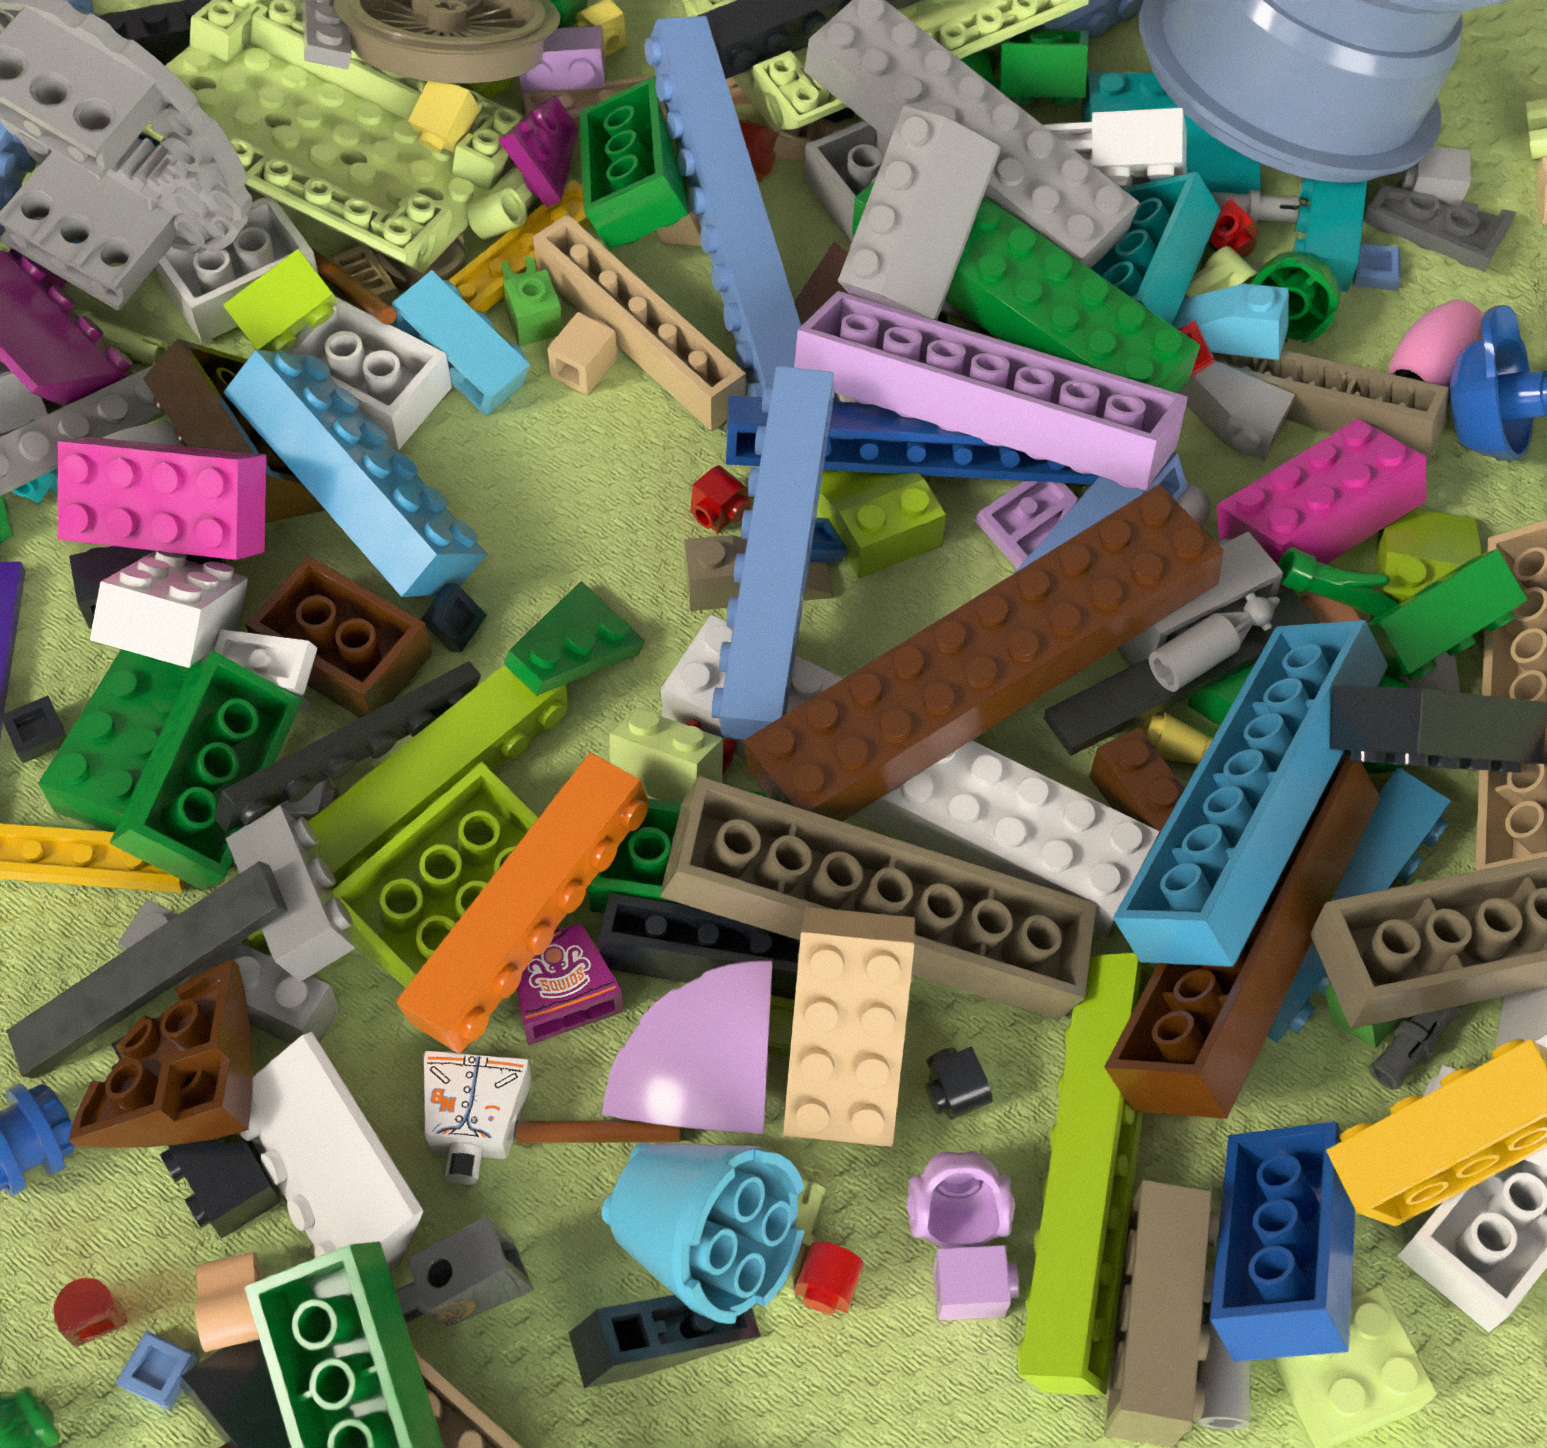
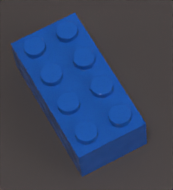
(1283, 1246)

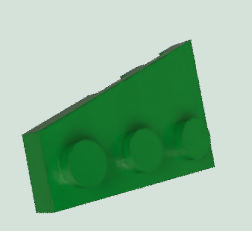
(572, 642)

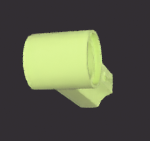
(502, 207)
(1221, 271)

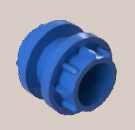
(31, 1134)

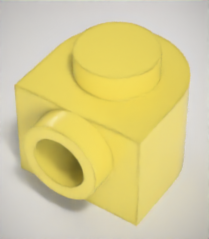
(611, 19)

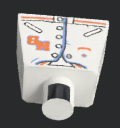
(472, 1108)

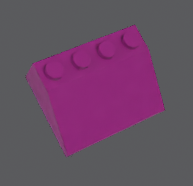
(47, 341)

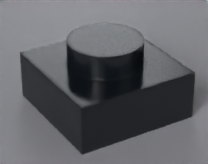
(453, 617)
(34, 729)

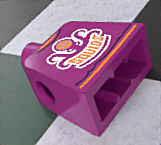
(566, 987)

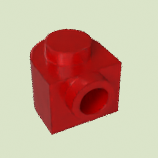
(1234, 229)
(719, 499)
(829, 1277)

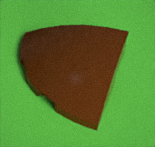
(177, 1073)

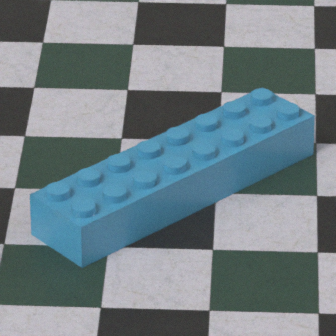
(1247, 799)

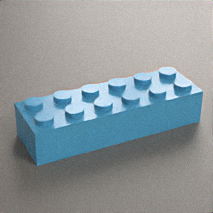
(355, 472)

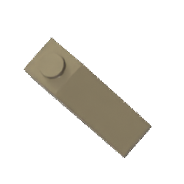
(711, 573)

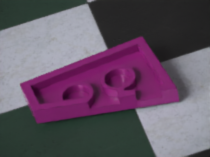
(543, 148)

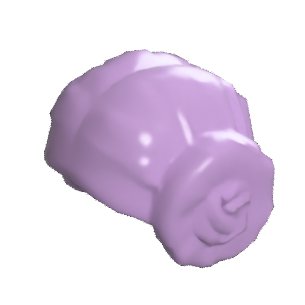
(960, 1201)

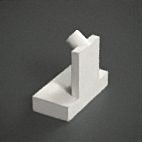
(274, 658)

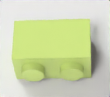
(665, 754)

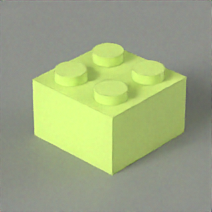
(1358, 1388)

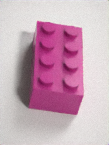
(1328, 495)
(161, 497)

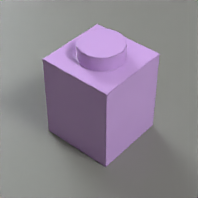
(974, 1282)

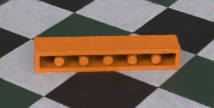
(524, 903)

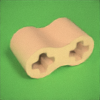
(222, 1302)

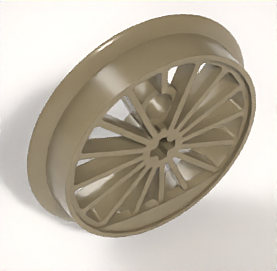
(450, 37)

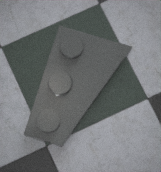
(1448, 230)

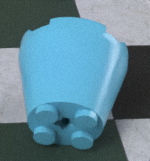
(709, 1222)

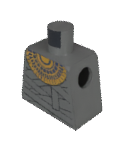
(464, 1275)

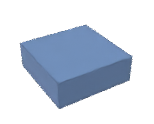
(1378, 267)
(156, 1370)

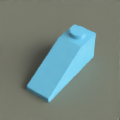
(1240, 319)

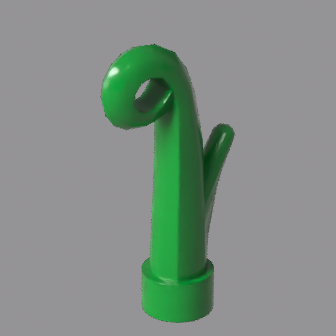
(1338, 584)

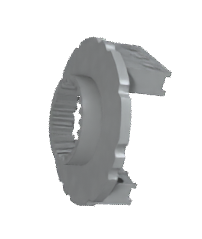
(78, 107)

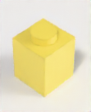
(443, 115)

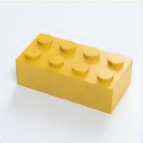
(1449, 1137)

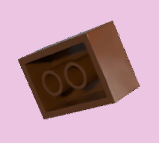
(361, 640)

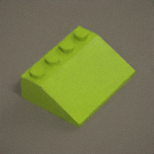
(432, 872)

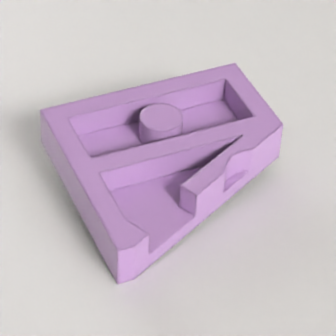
(1025, 517)

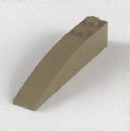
(1338, 393)

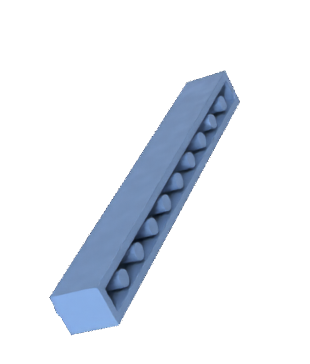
(725, 198)

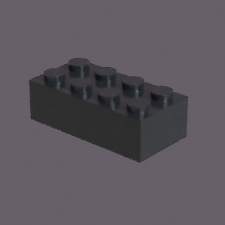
(1437, 728)

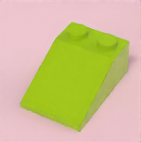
(282, 304)
(881, 517)
(1422, 550)

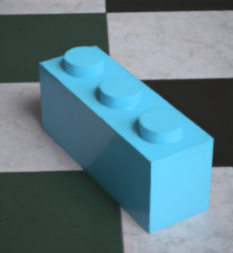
(478, 358)

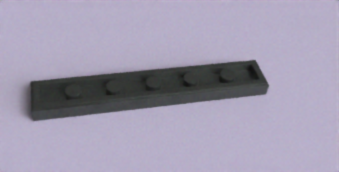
(1138, 695)
(146, 970)

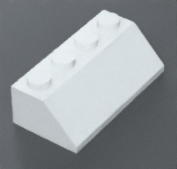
(327, 1156)

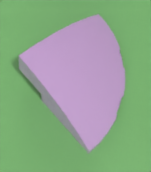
(699, 1054)

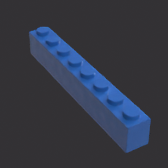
(884, 442)

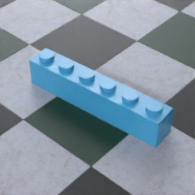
(1402, 821)

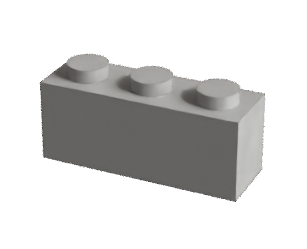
(316, 922)

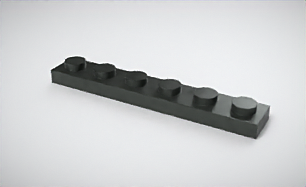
(341, 750)

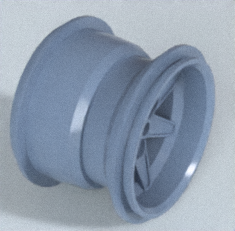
(1310, 82)

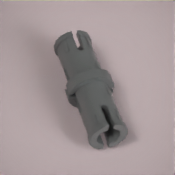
(1412, 1043)

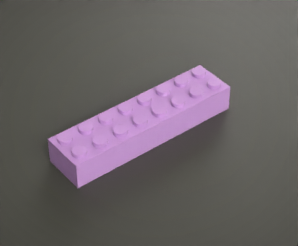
(993, 389)

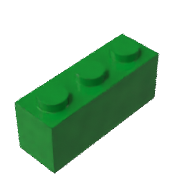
(1447, 615)

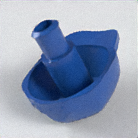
(1495, 391)

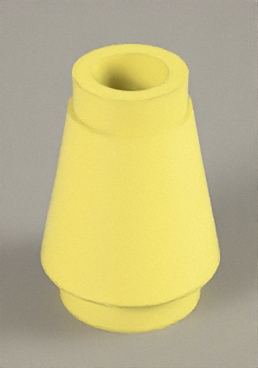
(1175, 738)

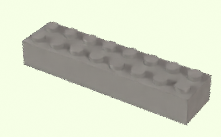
(883, 61)

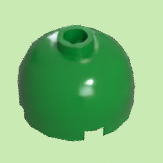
(1311, 292)

